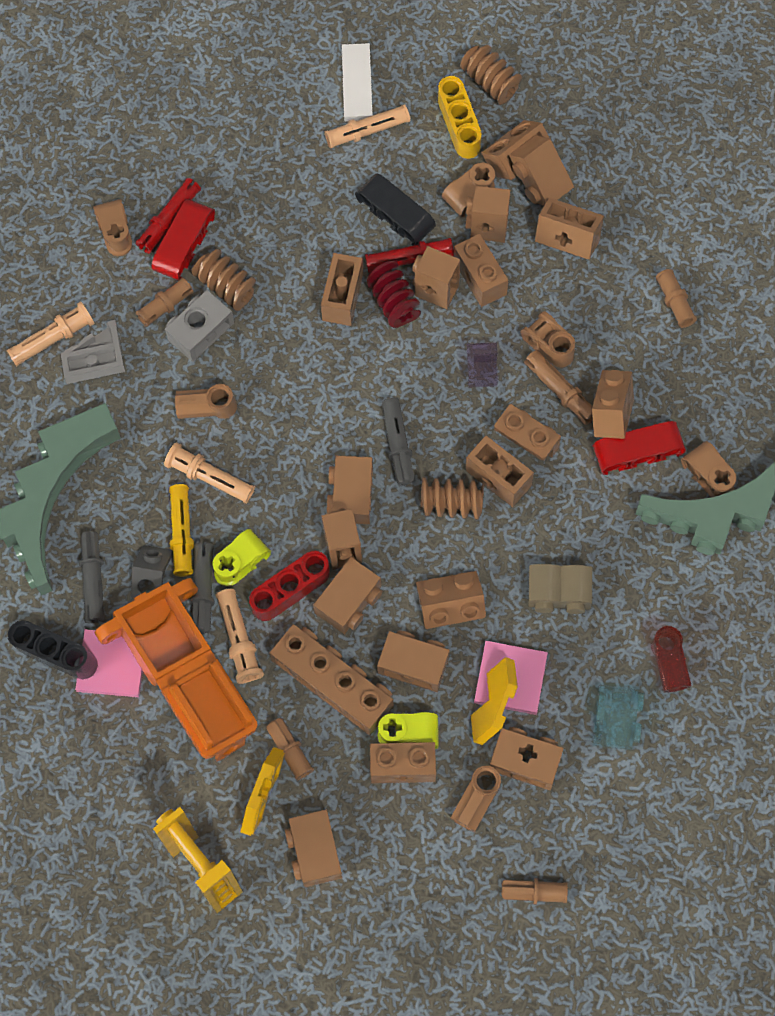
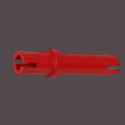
(160, 224)
(407, 254)

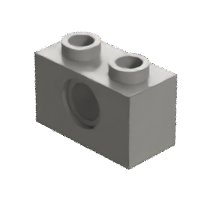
(195, 341)

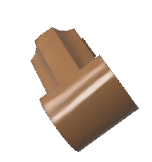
(202, 402)
(476, 800)

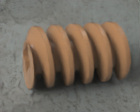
(491, 73)
(224, 279)
(452, 498)

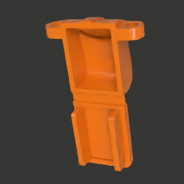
(183, 667)

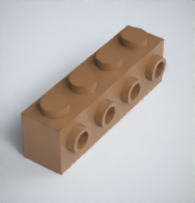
(332, 679)

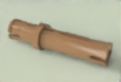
(570, 396)

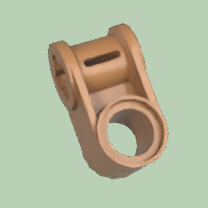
(457, 192)
(113, 224)
(548, 335)
(708, 467)

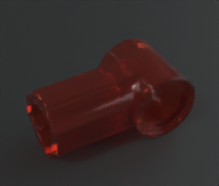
(671, 662)

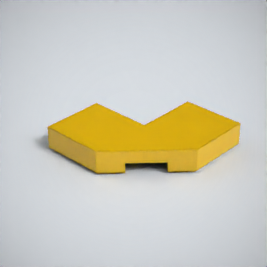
(501, 686)
(258, 799)

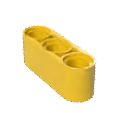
(459, 106)

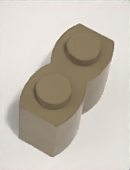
(560, 587)

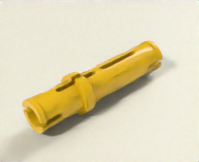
(181, 539)

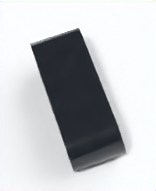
(396, 208)
(41, 642)

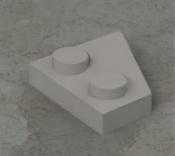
(94, 356)

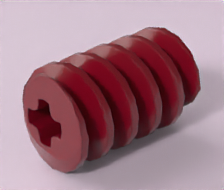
(393, 294)

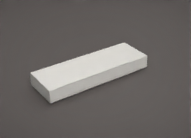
(356, 81)

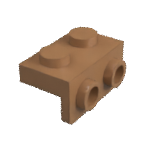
(528, 433)
(451, 599)

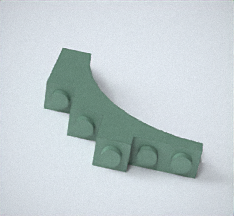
(63, 451)
(712, 517)

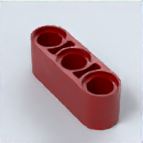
(182, 238)
(639, 446)
(295, 572)

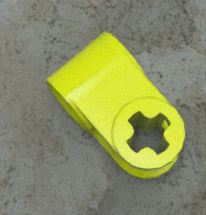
(242, 555)
(409, 728)

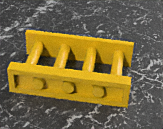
(215, 879)

